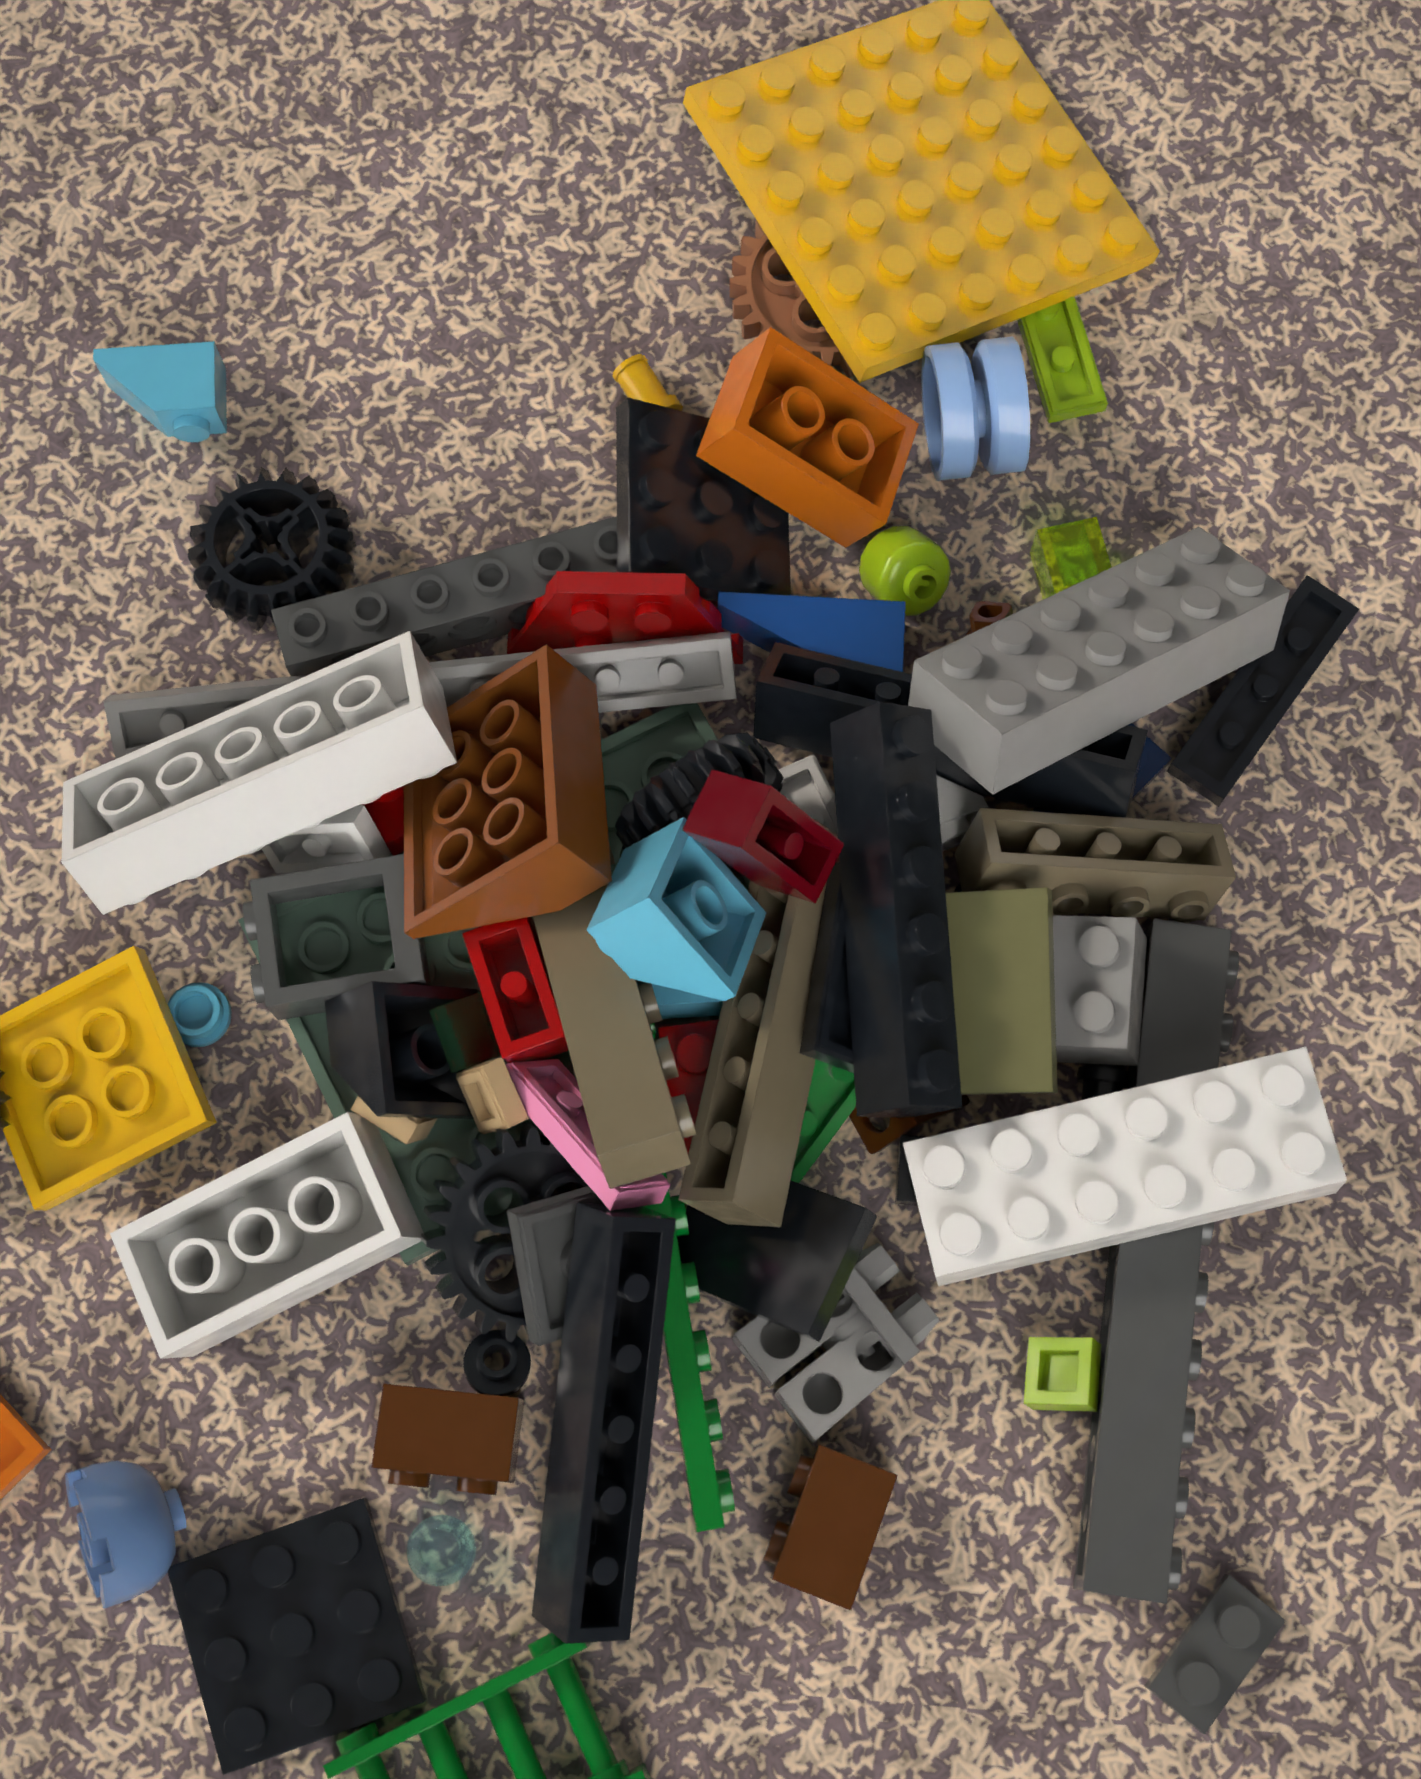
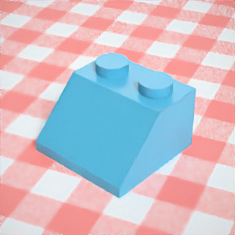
(677, 916)

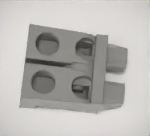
(860, 1344)

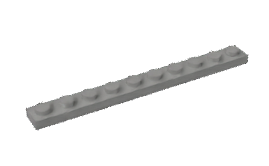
(625, 676)

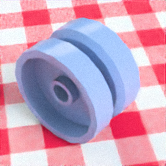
(975, 408)

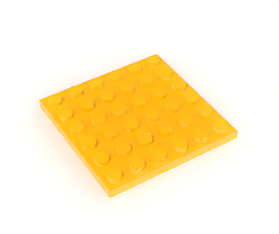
(919, 181)

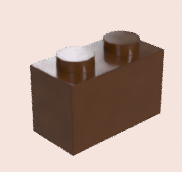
(448, 1436)
(831, 1526)

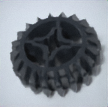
(301, 514)
(677, 788)

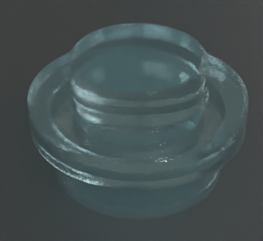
(441, 1550)

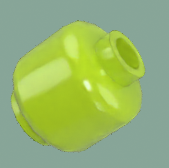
(906, 568)

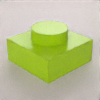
(1062, 1373)

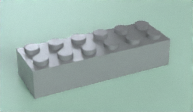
(1096, 657)

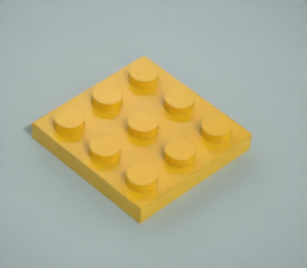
(95, 1079)

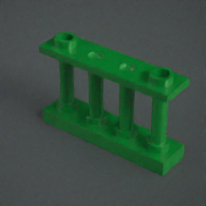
(550, 1653)

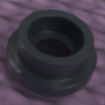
(500, 1382)

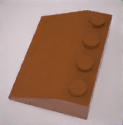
(520, 812)

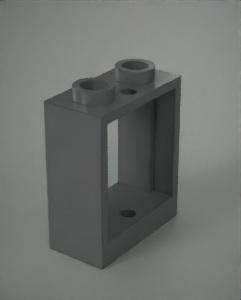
(262, 925)

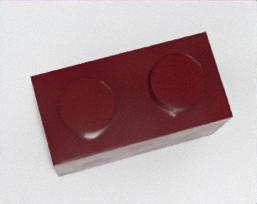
(763, 835)

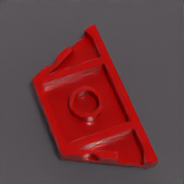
(616, 608)

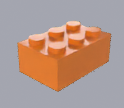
(808, 438)

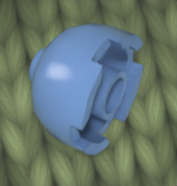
(124, 1527)

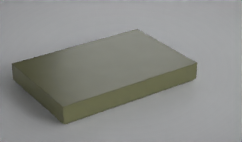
(1004, 990)

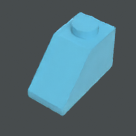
(170, 386)

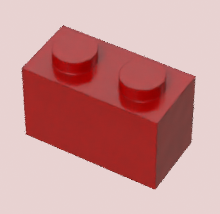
(516, 990)

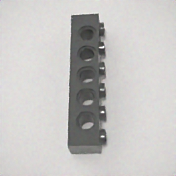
(442, 603)

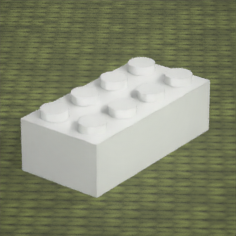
(267, 1236)

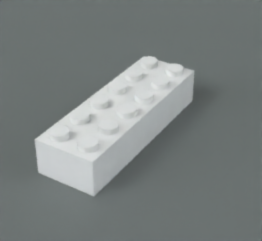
(255, 774)
(1124, 1166)

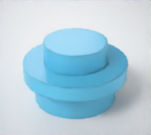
(200, 1013)

